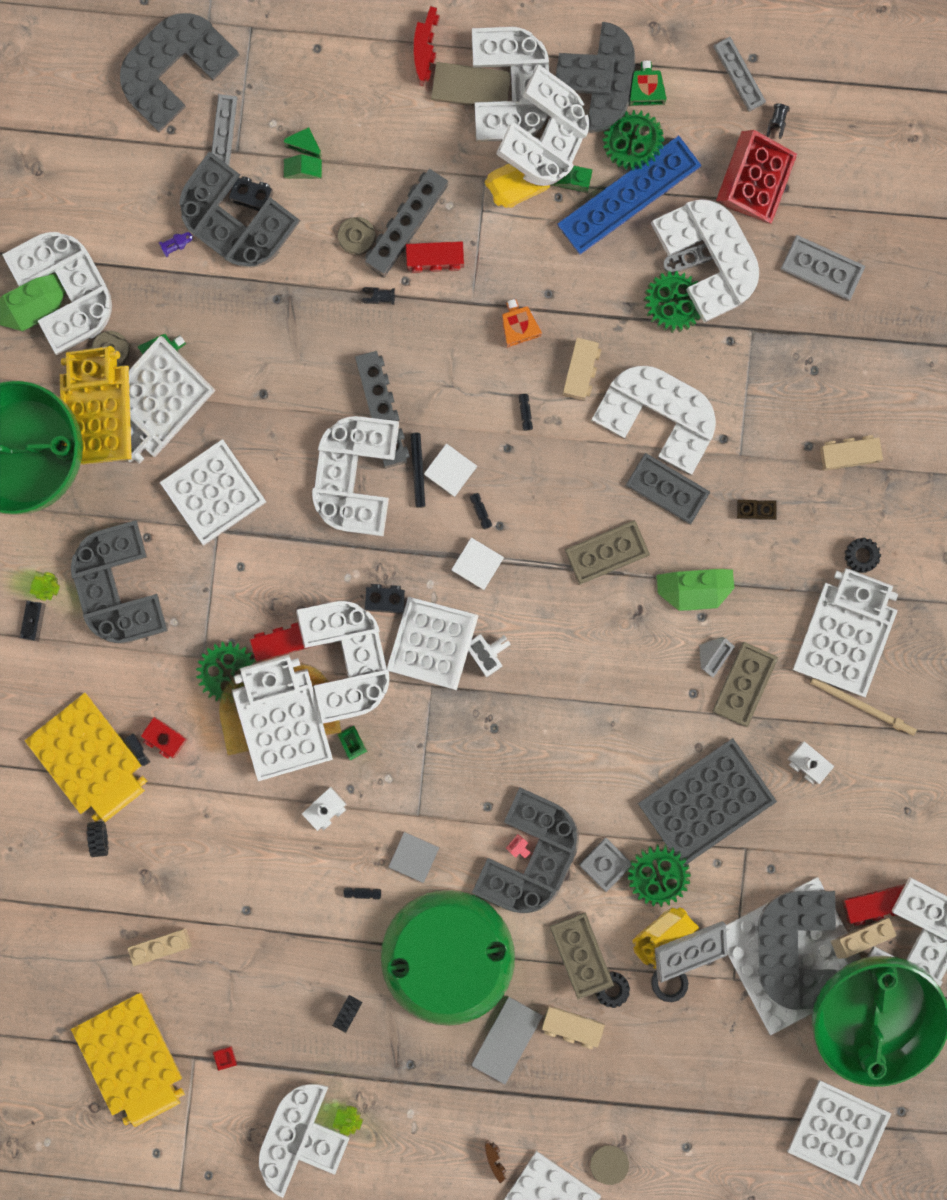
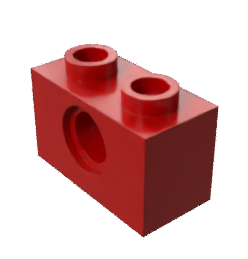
(175, 739)

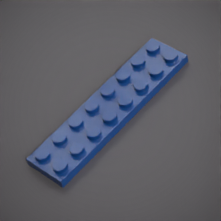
(628, 196)

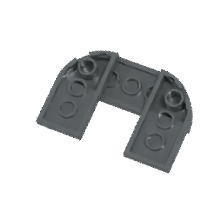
(159, 51)
(221, 231)
(98, 590)
(549, 861)
(778, 946)

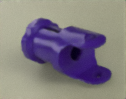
(179, 240)

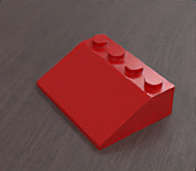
(756, 176)

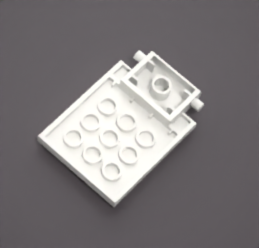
(162, 397)
(848, 632)
(280, 717)

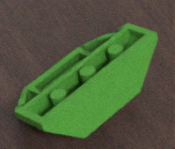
(31, 302)
(696, 588)

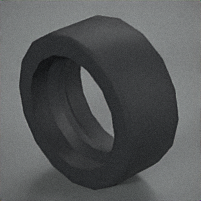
(670, 998)

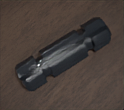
(525, 412)
(481, 511)
(362, 893)

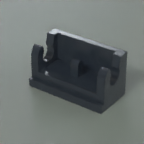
(32, 621)

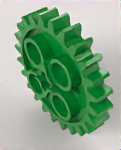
(649, 142)
(670, 285)
(211, 682)
(642, 880)

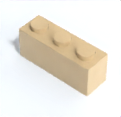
(581, 369)
(851, 453)
(863, 938)
(159, 947)
(572, 1027)

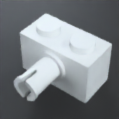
(486, 654)
(810, 763)
(324, 809)

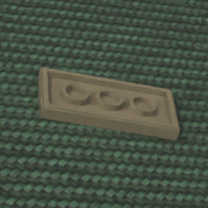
(469, 85)
(607, 552)
(745, 684)
(581, 956)

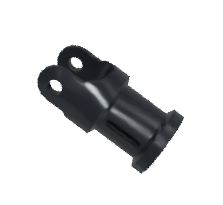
(778, 119)
(379, 295)

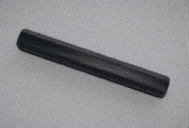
(418, 475)

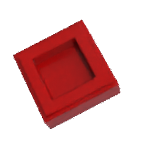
(224, 1058)

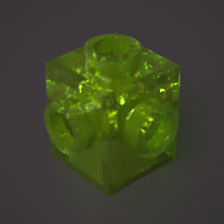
(44, 585)
(342, 1125)

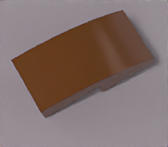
(493, 1155)

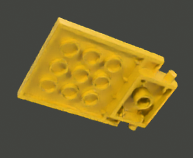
(100, 401)
(88, 759)
(130, 1061)

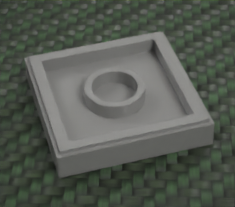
(413, 857)
(605, 864)

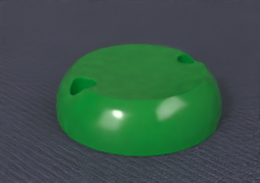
(32, 454)
(447, 957)
(880, 1021)

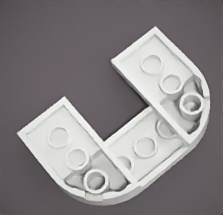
(523, 53)
(551, 157)
(727, 246)
(80, 278)
(667, 397)
(337, 473)
(362, 656)
(928, 910)

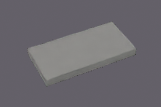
(822, 268)
(691, 951)
(506, 1040)

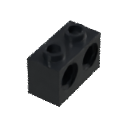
(249, 198)
(384, 604)

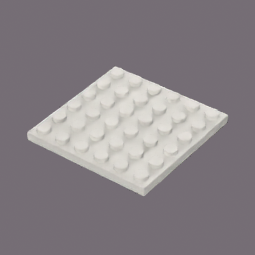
(814, 952)

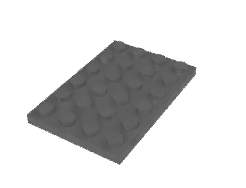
(707, 801)

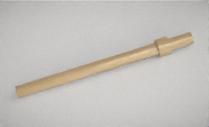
(896, 723)

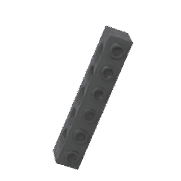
(427, 180)
(373, 361)

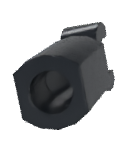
(137, 749)

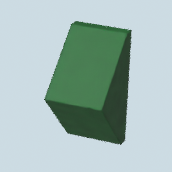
(304, 143)
(302, 167)
(352, 743)

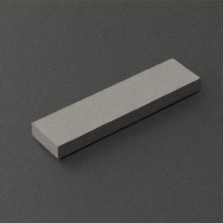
(739, 74)
(224, 127)

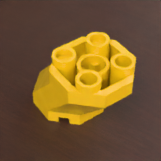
(510, 187)
(665, 929)

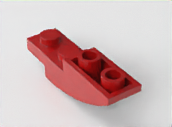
(423, 51)

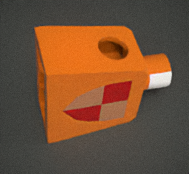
(519, 324)

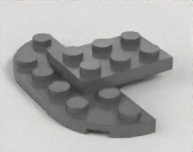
(602, 75)

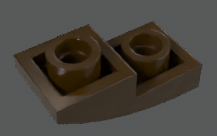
(757, 509)

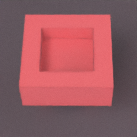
(517, 846)

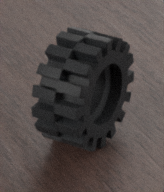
(851, 555)
(97, 839)
(621, 997)
(347, 1013)

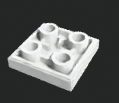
(450, 470)
(477, 563)

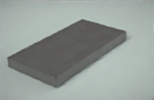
(667, 488)

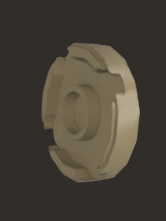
(356, 236)
(117, 341)
(609, 1164)

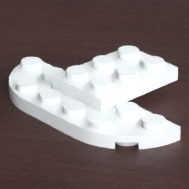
(297, 1137)

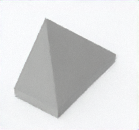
(714, 654)

